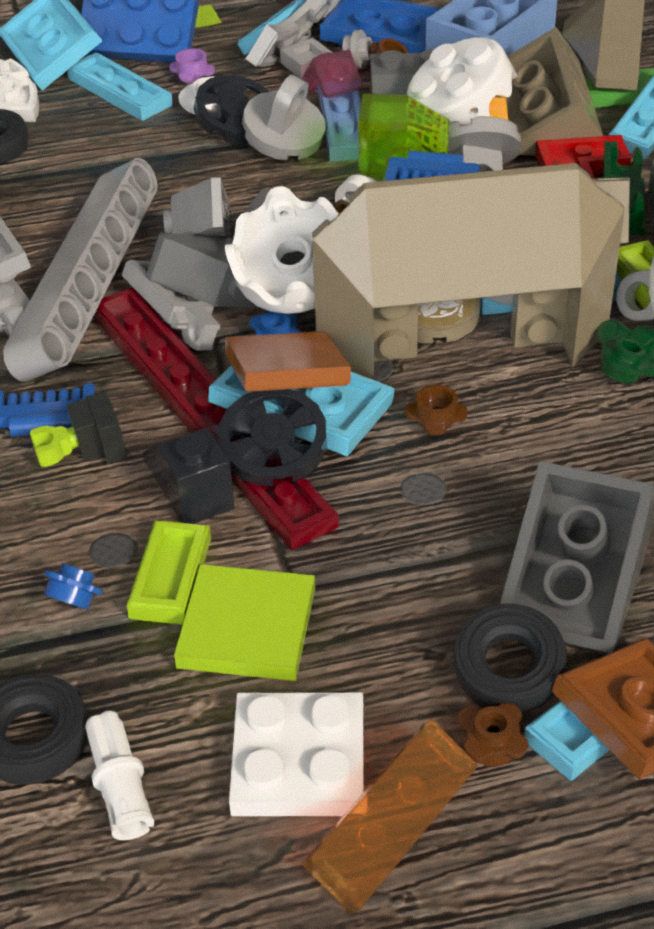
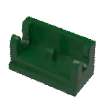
(612, 169)

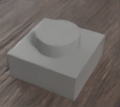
(299, 55)

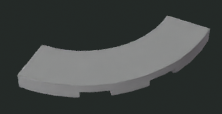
(289, 32)

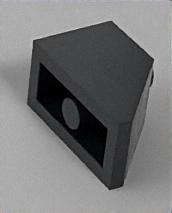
(193, 475)

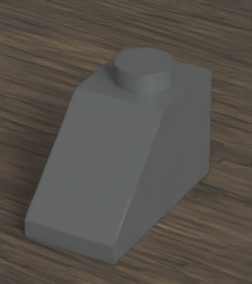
(196, 269)

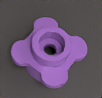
(191, 65)

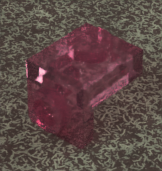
(334, 73)

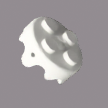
(463, 78)
(264, 237)

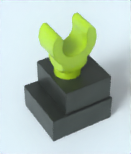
(92, 430)

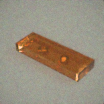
(390, 816)

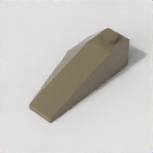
(607, 41)

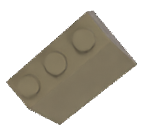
(549, 93)

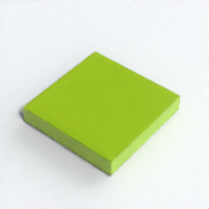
(246, 622)

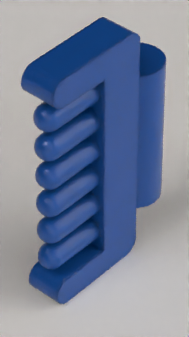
(428, 164)
(27, 416)

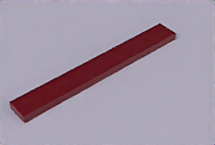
(183, 382)

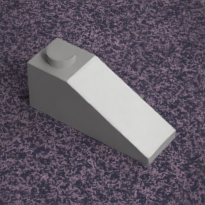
(199, 210)

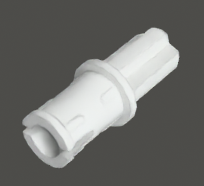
(118, 777)

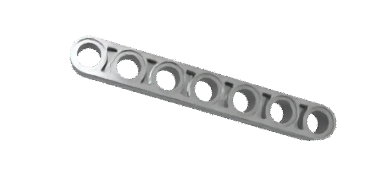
(80, 272)

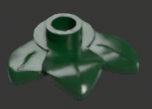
(625, 351)

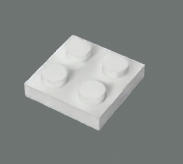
(297, 754)

